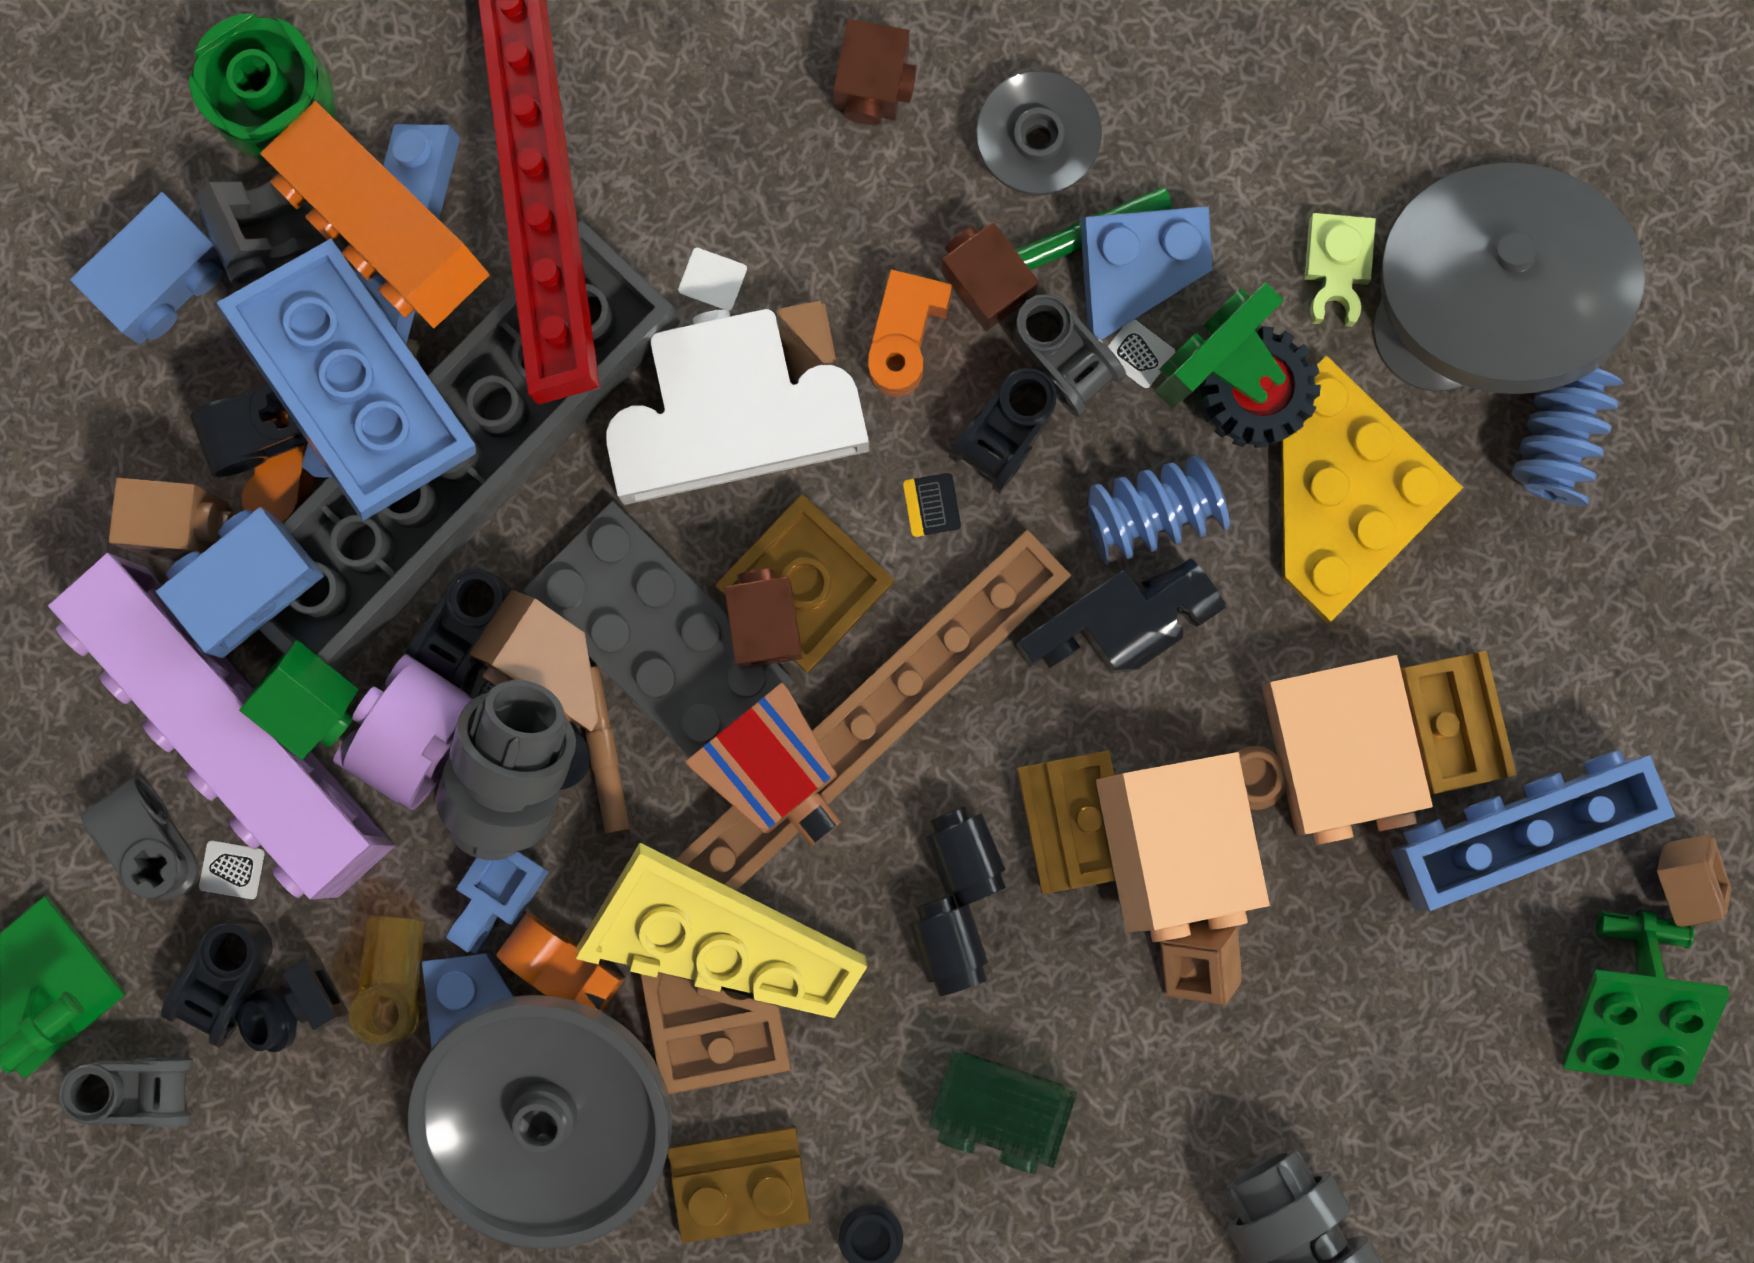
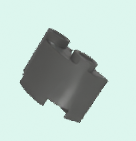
(254, 229)

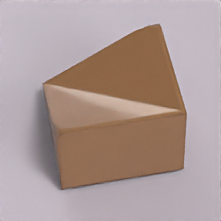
(805, 337)
(1694, 880)
(1202, 964)

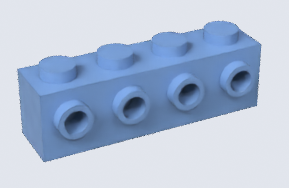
(1531, 833)

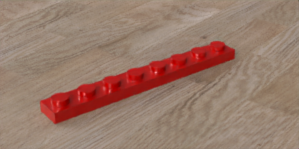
(538, 200)

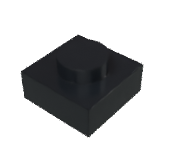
(313, 994)

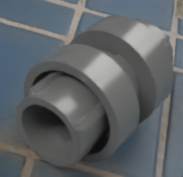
(505, 770)
(1292, 1215)

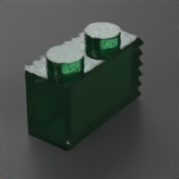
(1002, 1110)

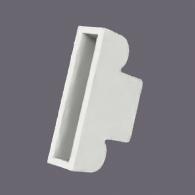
(730, 411)

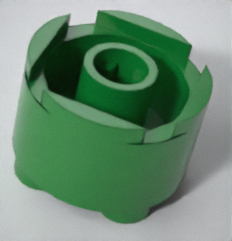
(241, 57)

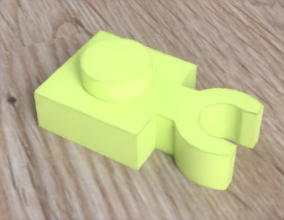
(1339, 256)

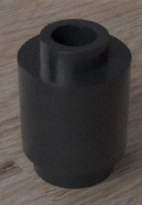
(965, 856)
(948, 946)

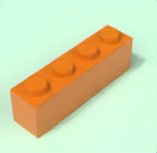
(375, 215)

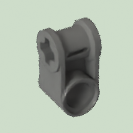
(1068, 354)
(134, 831)
(140, 1090)

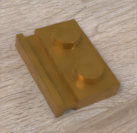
(1458, 722)
(1067, 821)
(738, 1184)

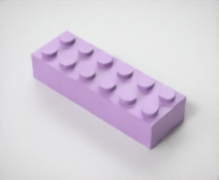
(193, 705)

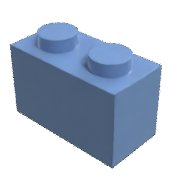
(150, 271)
(238, 581)

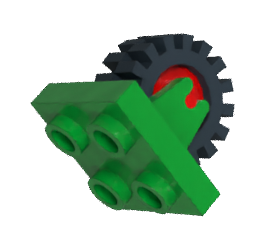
(1250, 380)

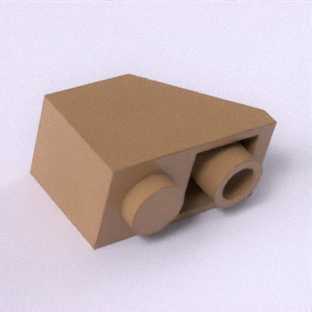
(539, 647)

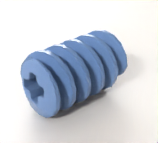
(1562, 438)
(1155, 507)

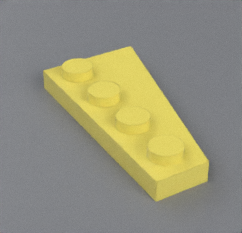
(704, 931)

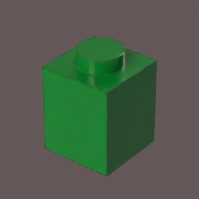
(301, 701)

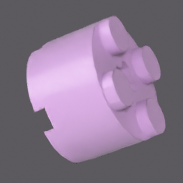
(404, 733)

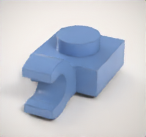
(495, 890)

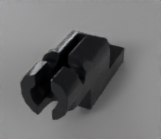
(1125, 623)

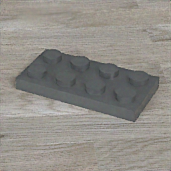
(652, 630)

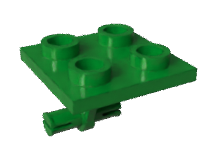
(47, 988)
(1643, 1020)

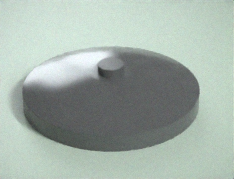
(1512, 278)
(540, 1122)

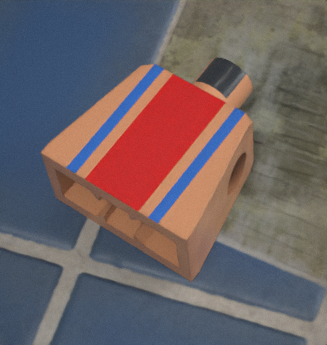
(771, 767)

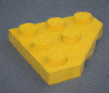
(1351, 494)

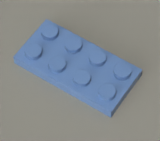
(346, 379)

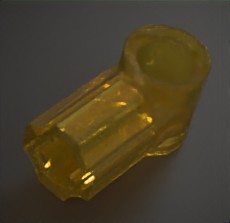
(389, 970)

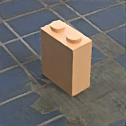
(1347, 749)
(1183, 846)

